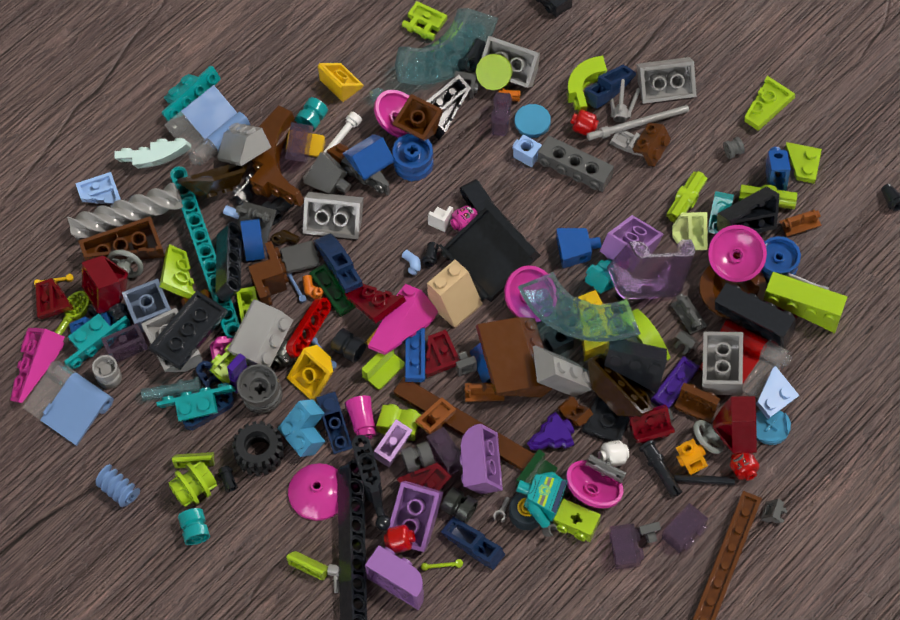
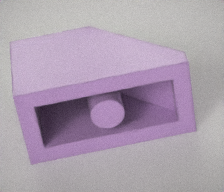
(392, 443)

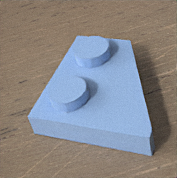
(98, 190)
(775, 394)

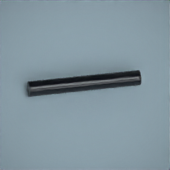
(704, 479)

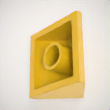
(339, 80)

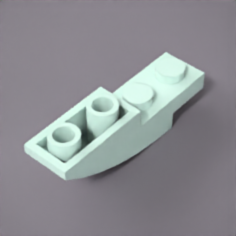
(158, 153)

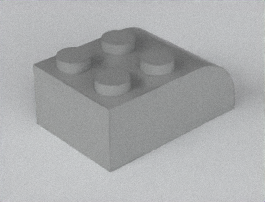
(723, 363)

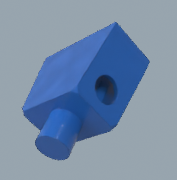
(778, 162)
(575, 245)

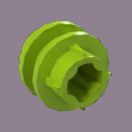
(192, 484)

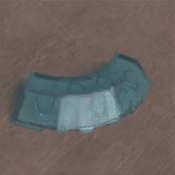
(440, 58)
(575, 316)

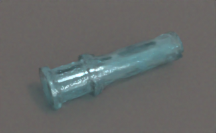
(171, 389)

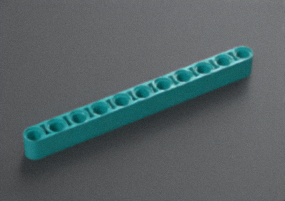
(203, 246)

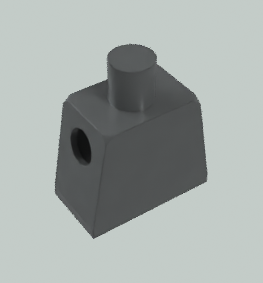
(327, 175)

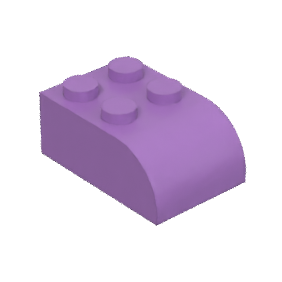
(630, 230)
(481, 460)
(417, 509)
(395, 576)

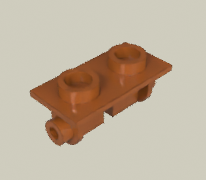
(801, 223)
(481, 392)

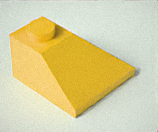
(311, 371)

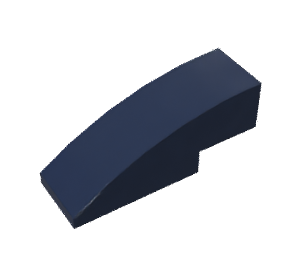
(608, 86)
(473, 543)

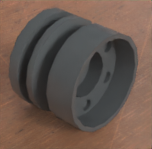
(254, 381)

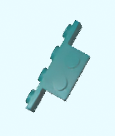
(189, 90)
(89, 338)
(196, 404)

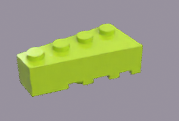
(806, 300)

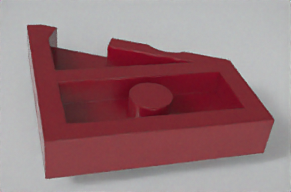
(440, 354)
(432, 477)

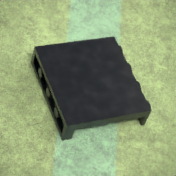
(490, 250)

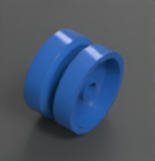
(412, 157)
(782, 257)

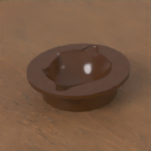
(712, 284)

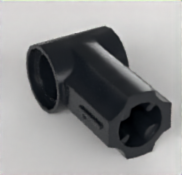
(473, 55)
(280, 205)

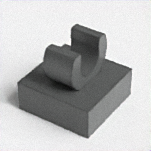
(687, 340)
(465, 365)
(772, 511)
(649, 531)

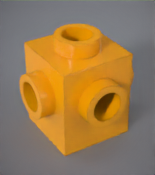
(691, 456)

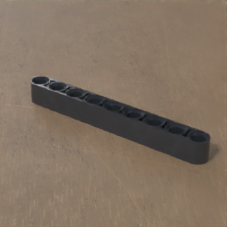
(351, 543)

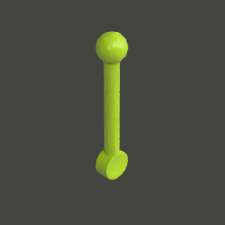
(458, 563)

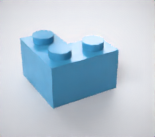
(300, 430)

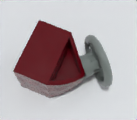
(108, 277)
(732, 425)

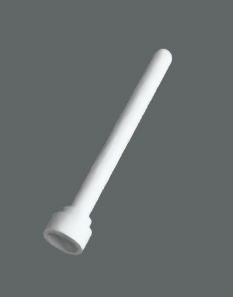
(353, 120)

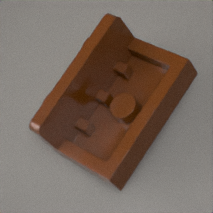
(652, 143)
(697, 402)

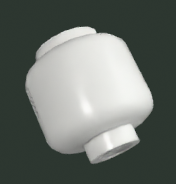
(614, 452)

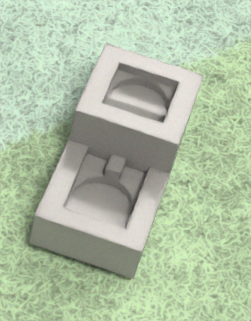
(625, 141)

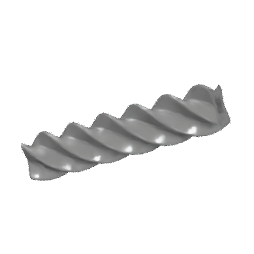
(123, 212)

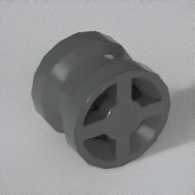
(733, 147)

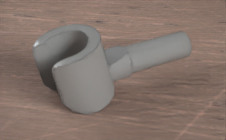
(502, 510)
(333, 570)

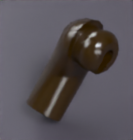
(284, 236)

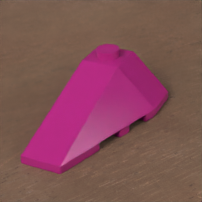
(404, 321)
(39, 350)

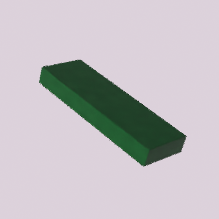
(331, 289)

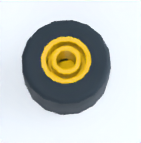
(520, 515)

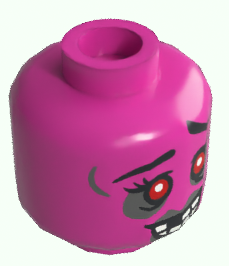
(462, 217)

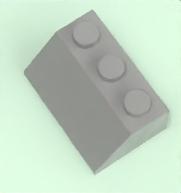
(523, 60)
(666, 80)
(242, 144)
(333, 215)
(154, 327)
(260, 334)
(560, 373)

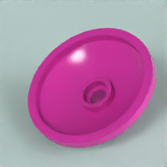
(387, 108)
(737, 240)
(512, 293)
(592, 487)
(311, 502)

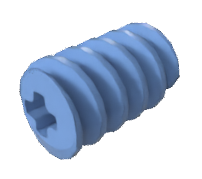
(116, 487)

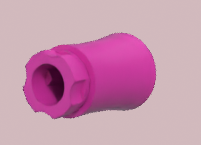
(361, 415)

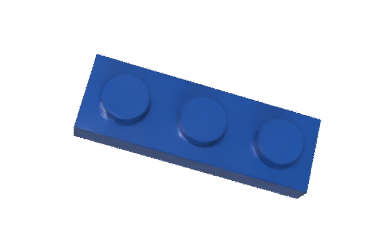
(415, 357)

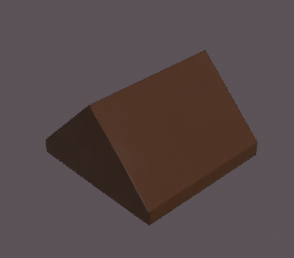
(418, 118)

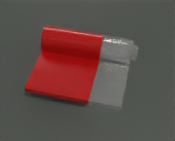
(758, 358)

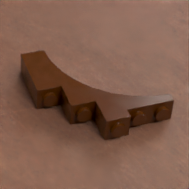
(268, 177)

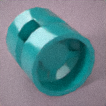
(312, 113)
(193, 526)

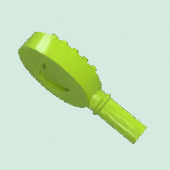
(80, 305)

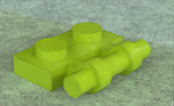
(426, 16)

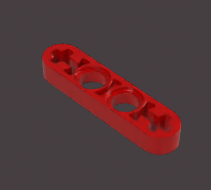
(310, 329)

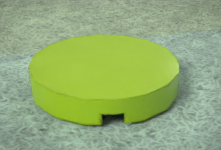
(494, 71)

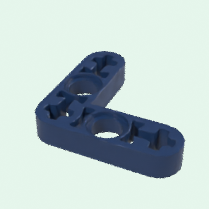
(221, 406)

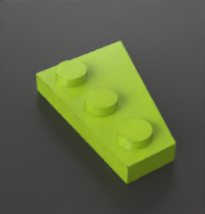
(769, 102)
(175, 273)

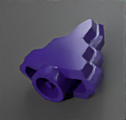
(553, 434)

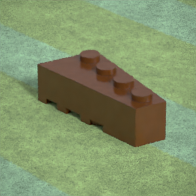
(136, 237)

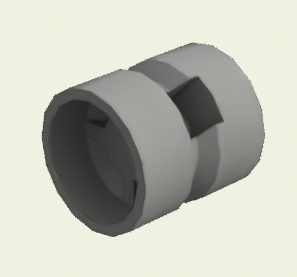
(106, 372)

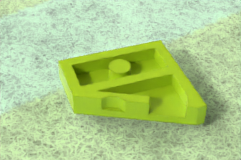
(804, 161)

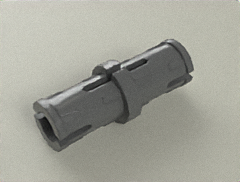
(605, 468)

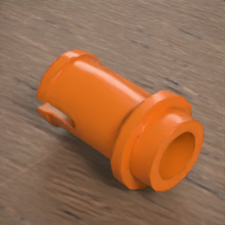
(515, 94)

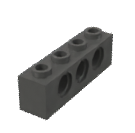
(569, 155)

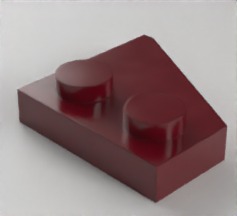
(50, 299)

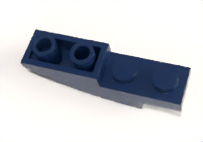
(338, 262)

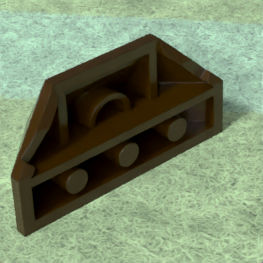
(214, 180)
(616, 390)

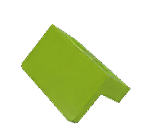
(382, 369)

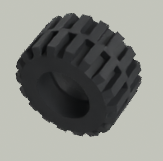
(253, 434)

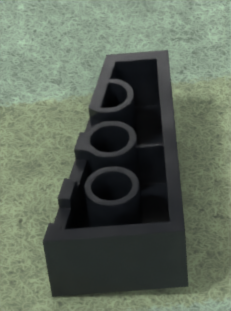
(756, 314)

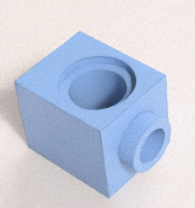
(527, 157)

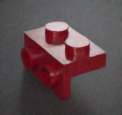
(651, 425)

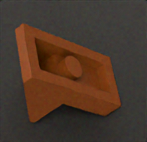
(436, 416)

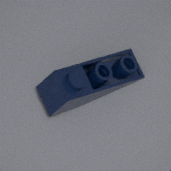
(334, 422)

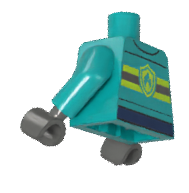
(544, 498)

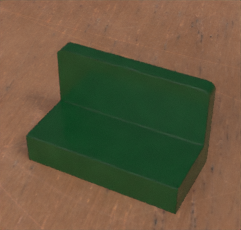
(536, 466)

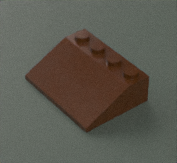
(510, 356)

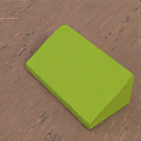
(182, 460)
(307, 565)

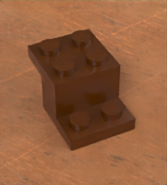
(269, 276)

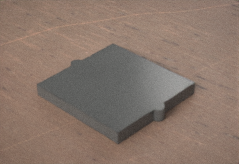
(300, 257)

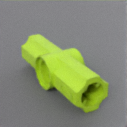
(687, 196)
(786, 198)

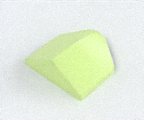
(692, 227)

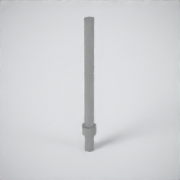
(604, 132)

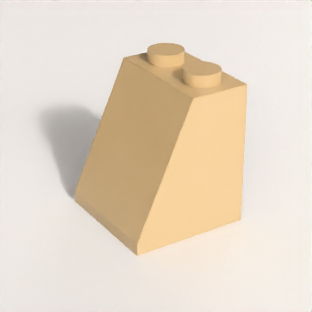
(454, 294)

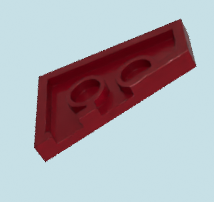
(374, 303)

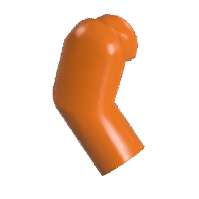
(309, 289)

